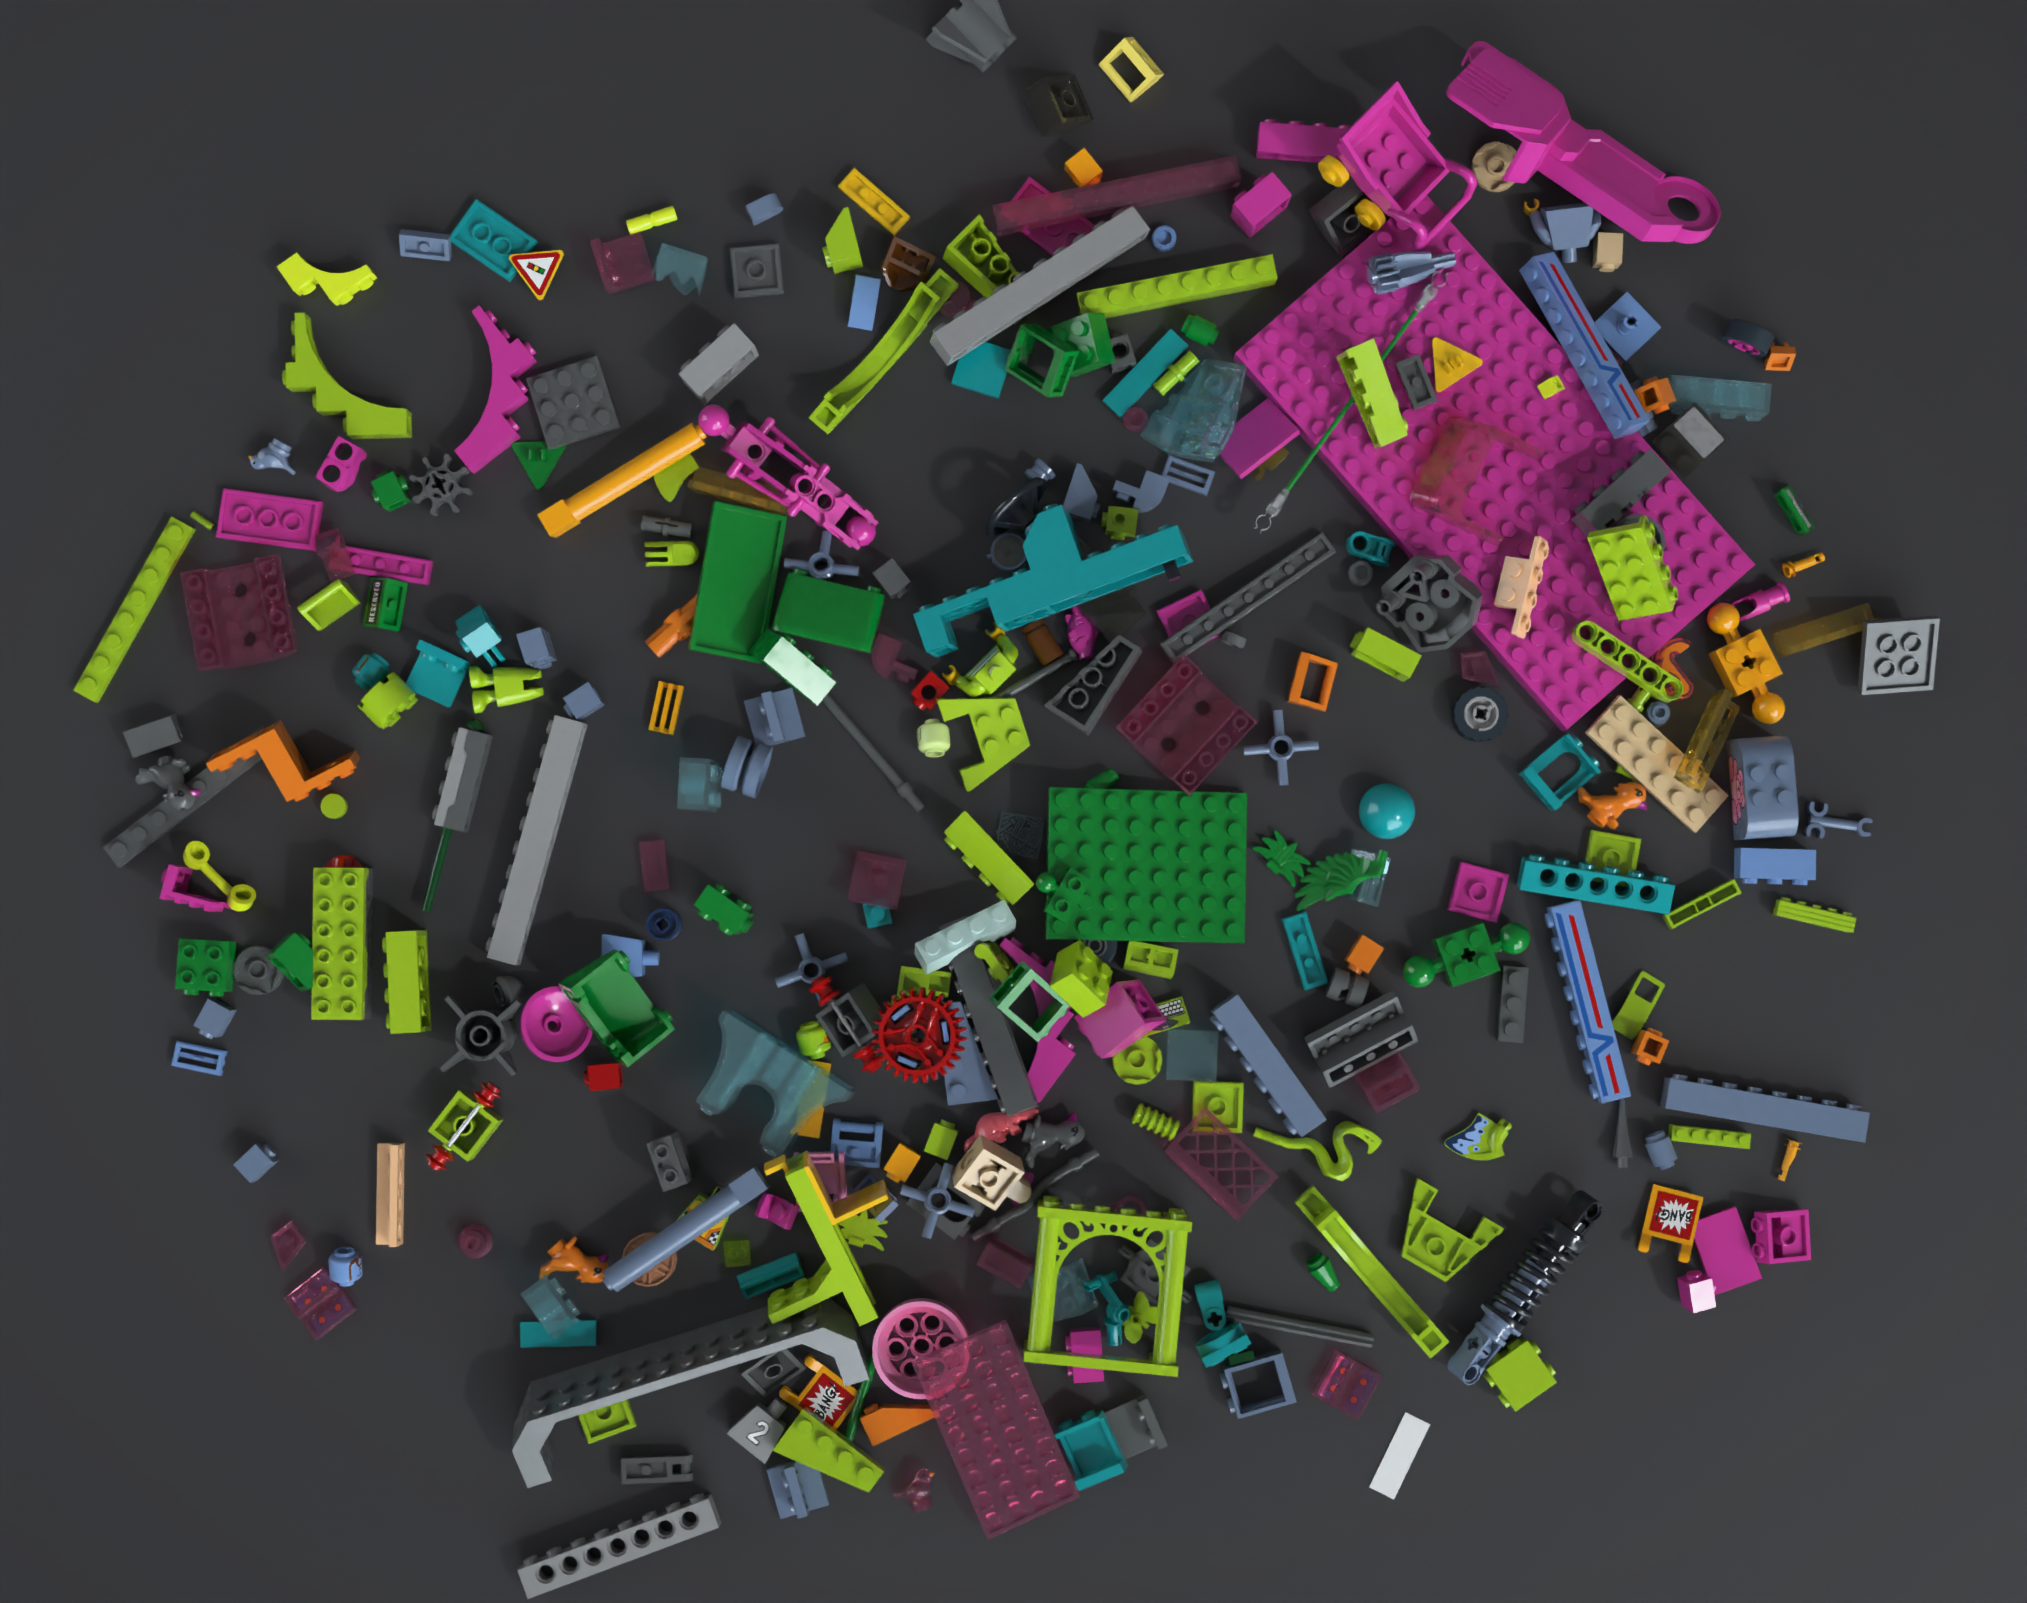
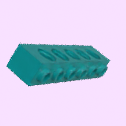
(1657, 901)

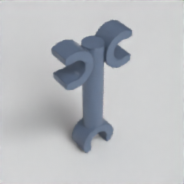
(1818, 820)

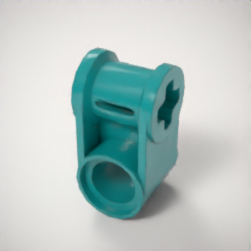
(1372, 548)
(1211, 1300)

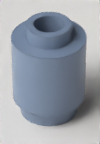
(1660, 1150)

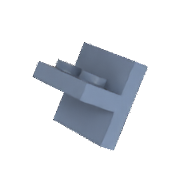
(774, 717)
(797, 1489)

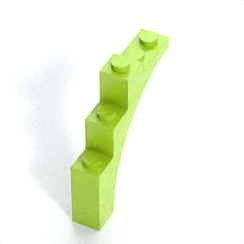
(309, 374)

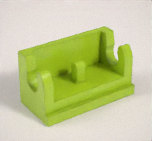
(1150, 959)

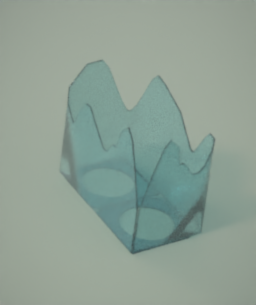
(683, 266)

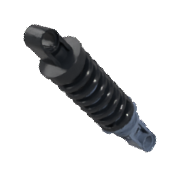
(1526, 1285)

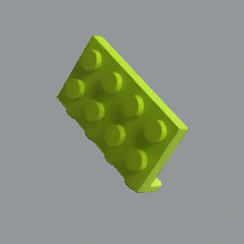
(1633, 569)

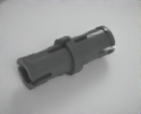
(667, 526)

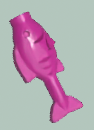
(1081, 634)

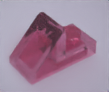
(334, 553)

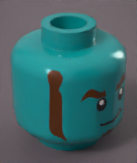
(370, 671)

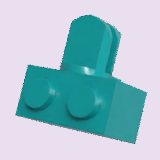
(479, 634)

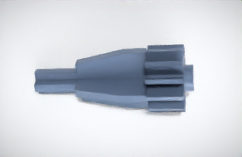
(1404, 268)

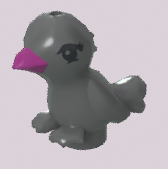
(170, 776)
(1044, 1134)

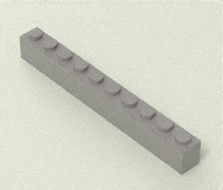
(1039, 285)
(536, 841)

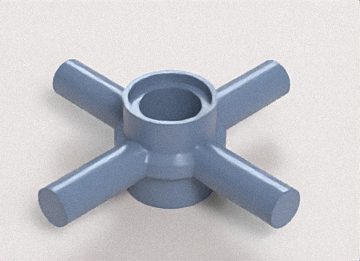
(822, 557)
(1291, 747)
(808, 958)
(948, 1203)

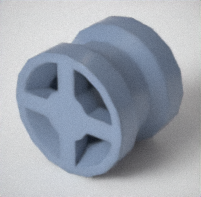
(1041, 470)

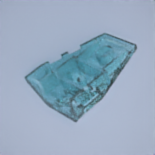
(1201, 414)

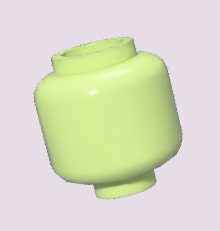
(933, 738)

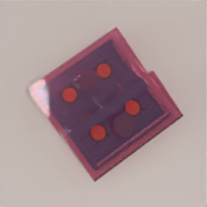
(320, 1304)
(1347, 1385)

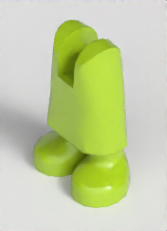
(507, 684)

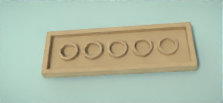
(1653, 763)

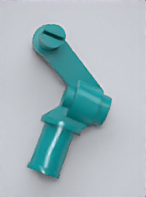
(1116, 1311)

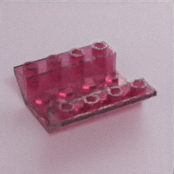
(222, 619)
(1171, 713)

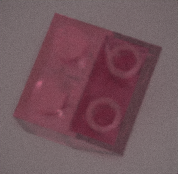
(1387, 1082)

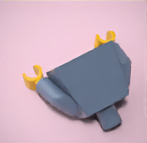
(1564, 226)

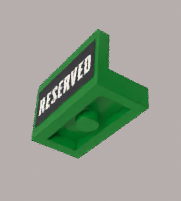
(385, 604)

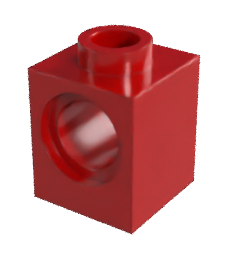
(932, 681)
(604, 1076)

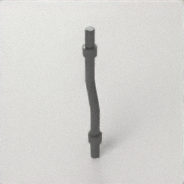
(995, 1223)

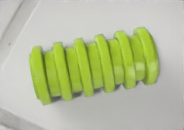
(1155, 1121)

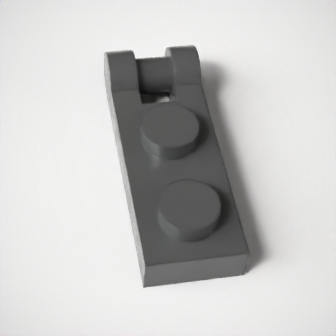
(656, 1469)

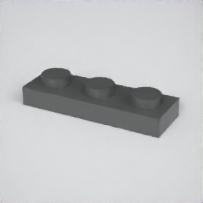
(1512, 1004)

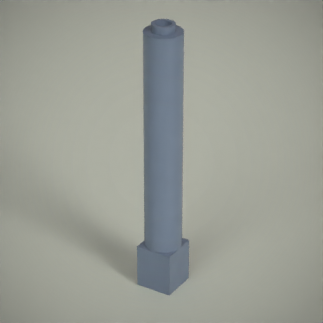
(685, 1230)

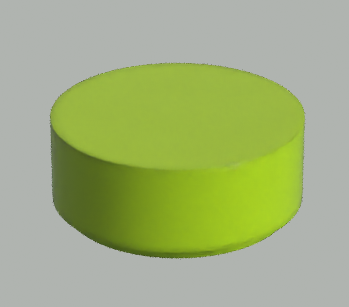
(334, 806)

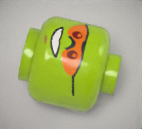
(813, 1040)

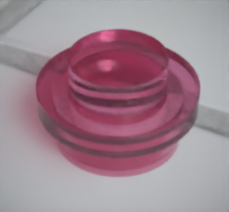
(1135, 419)

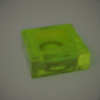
(737, 1253)

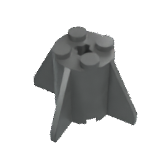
(973, 32)
(472, 1031)

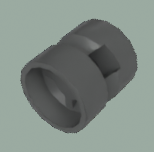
(1346, 987)

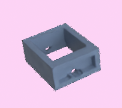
(1288, 1394)

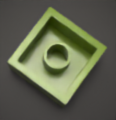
(1081, 978)

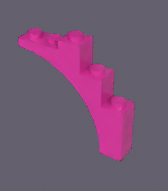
(509, 361)
(1051, 1054)

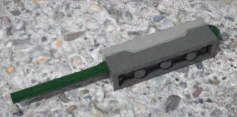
(458, 793)

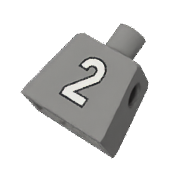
(760, 1429)

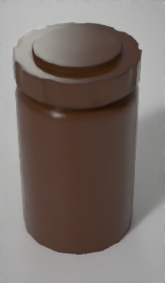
(1042, 641)

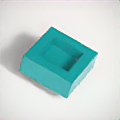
(877, 916)

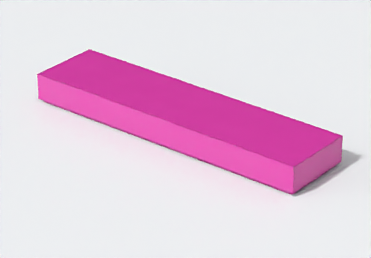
(391, 566)

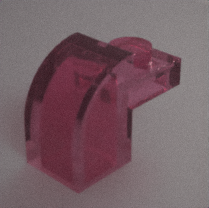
(884, 659)

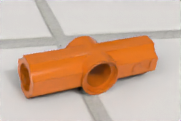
(675, 628)

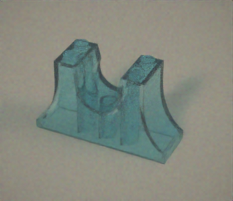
(793, 1080)

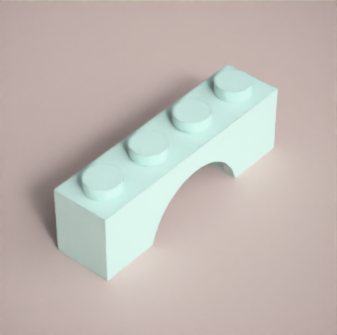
(944, 945)

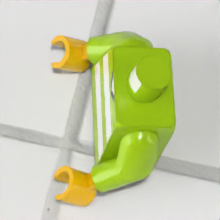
(990, 670)

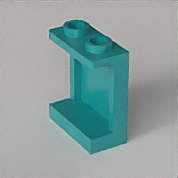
(1091, 1449)

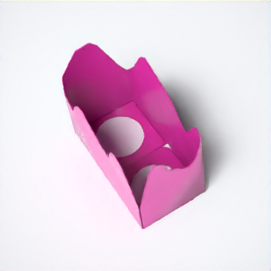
(347, 476)

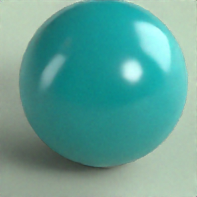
(1387, 811)

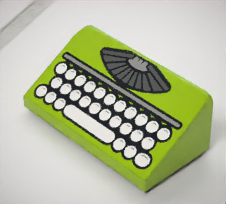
(1175, 1013)

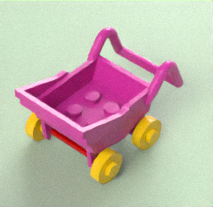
(1393, 165)

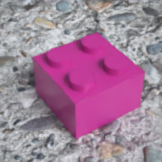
(1260, 204)

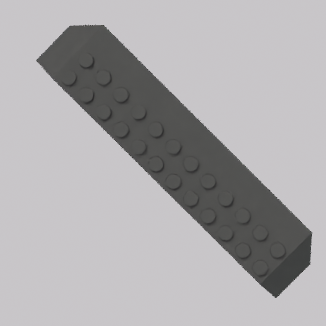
(673, 1361)

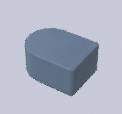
(764, 208)

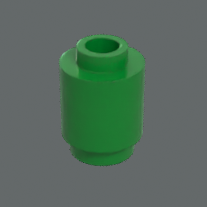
(1200, 330)

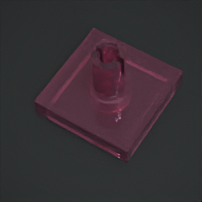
(877, 880)

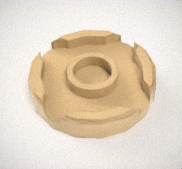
(1491, 164)

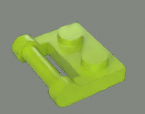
(998, 961)

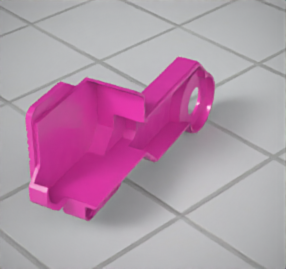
(1574, 157)

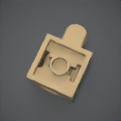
(991, 1174)

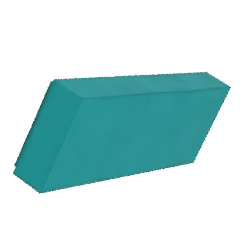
(1305, 950)
(534, 1335)

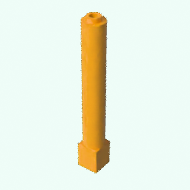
(568, 513)

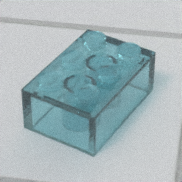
(699, 785)

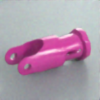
(1764, 600)

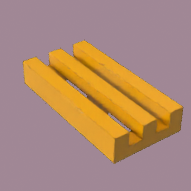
(652, 726)

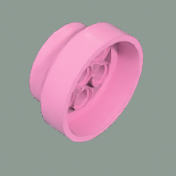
(890, 1364)

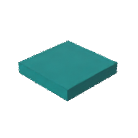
(982, 370)

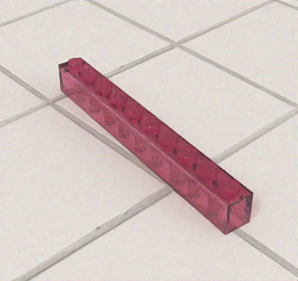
(1116, 194)

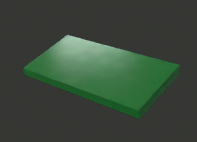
(736, 581)

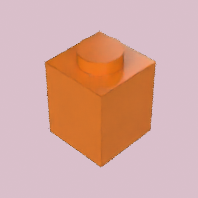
(1363, 955)

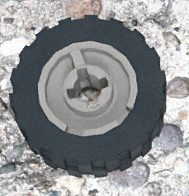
(1466, 709)

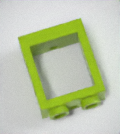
(1384, 654)

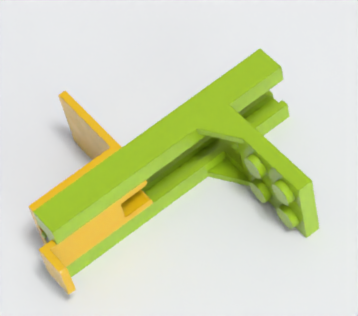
(840, 1269)

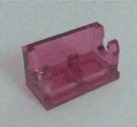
(1006, 1262)

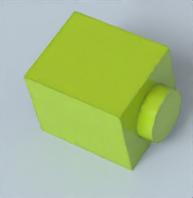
(941, 1139)

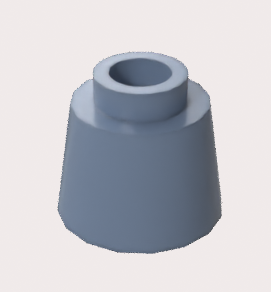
(1656, 713)

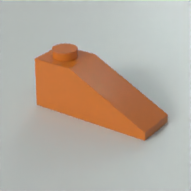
(892, 1419)

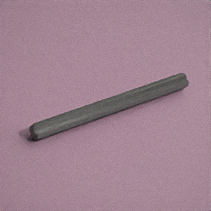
(1299, 1326)

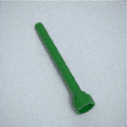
(859, 1401)

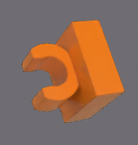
(1780, 357)

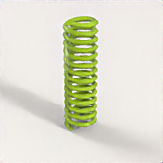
(208, 525)

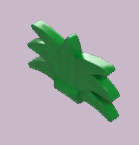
(1282, 857)

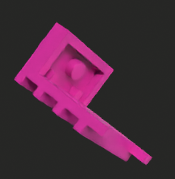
(175, 886)

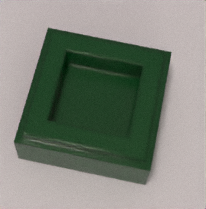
(1243, 1356)

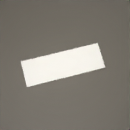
(1399, 1455)

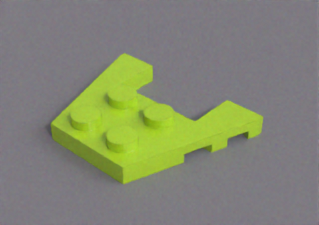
(997, 731)
(1436, 1245)

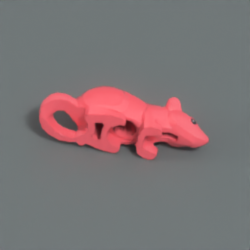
(997, 1125)

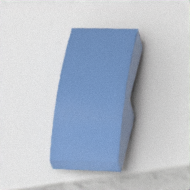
(864, 302)

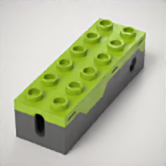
(342, 940)

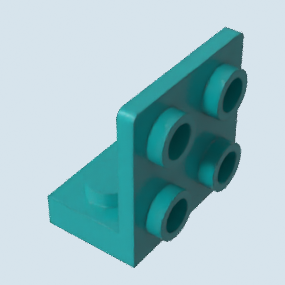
(437, 674)

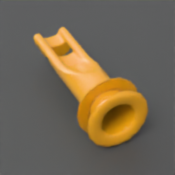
(1791, 568)
(1788, 1158)

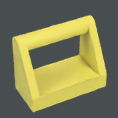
(1140, 60)

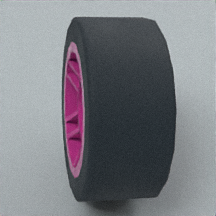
(1748, 337)

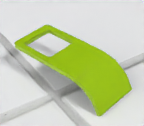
(1636, 1009)

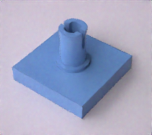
(1626, 326)

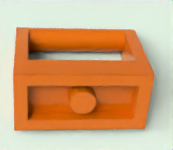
(1299, 677)

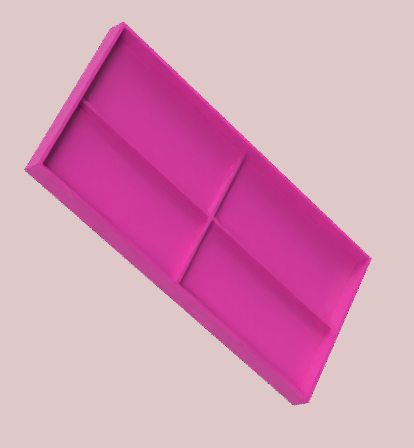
(1513, 493)

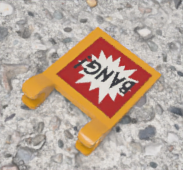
(1671, 1217)
(823, 1394)

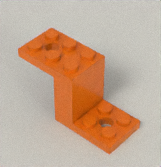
(284, 762)

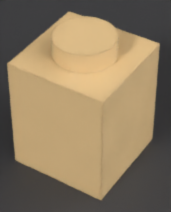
(1607, 251)

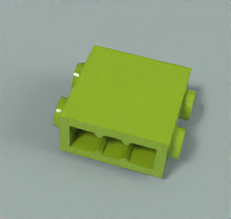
(1519, 1373)

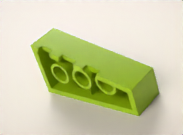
(980, 259)
(1373, 393)
(825, 1449)

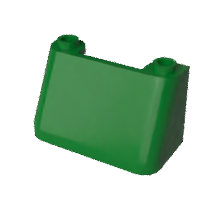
(829, 612)
(616, 1007)

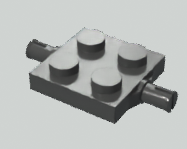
(1142, 1273)

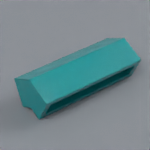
(770, 1275)

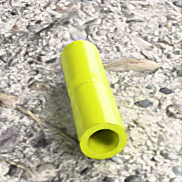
(647, 221)

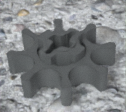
(430, 485)

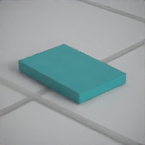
(491, 239)

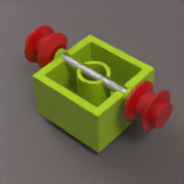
(465, 1125)

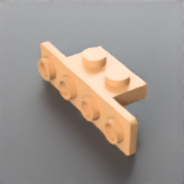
(1519, 585)

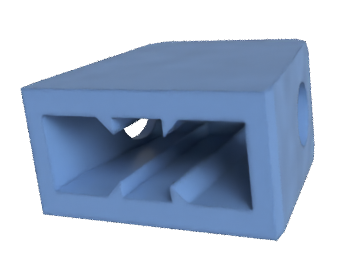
(634, 950)

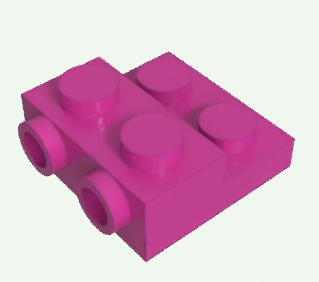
(1781, 1236)

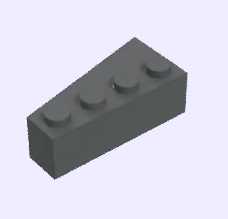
(1621, 494)
(1092, 690)

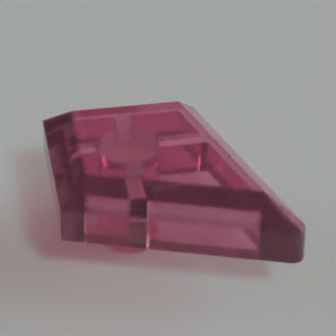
(1478, 668)
(287, 1244)

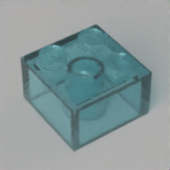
(550, 1306)

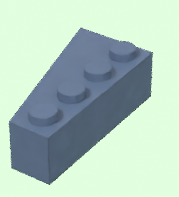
(970, 1077)

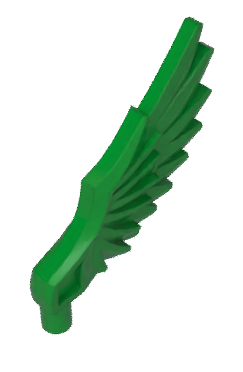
(1338, 877)

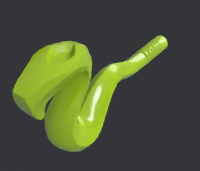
(1344, 1166)

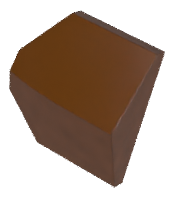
(905, 265)

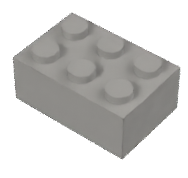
(718, 363)

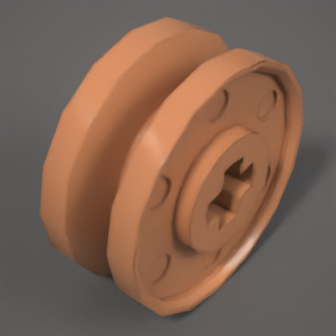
(659, 1272)

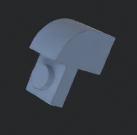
(1149, 494)

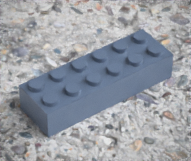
(1267, 1064)

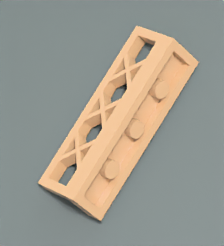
(390, 1194)

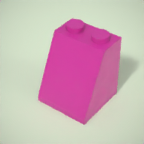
(1123, 1019)

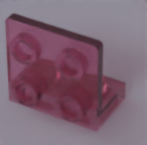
(622, 262)

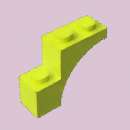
(337, 286)

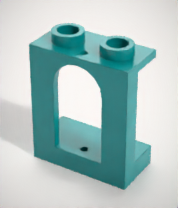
(1586, 771)

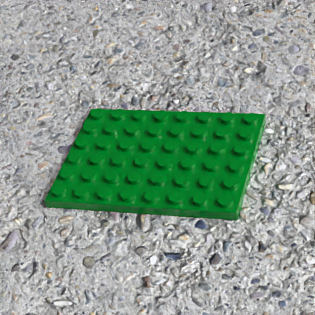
(1156, 863)

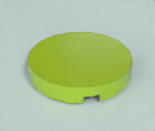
(1138, 1062)

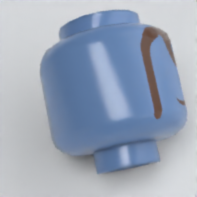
(345, 1266)

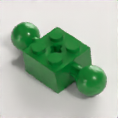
(1511, 938)

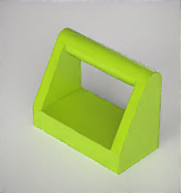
(329, 604)

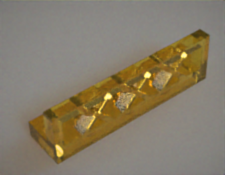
(734, 490)
(1822, 630)
(1702, 740)

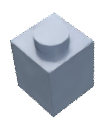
(583, 701)
(214, 1018)
(256, 1161)

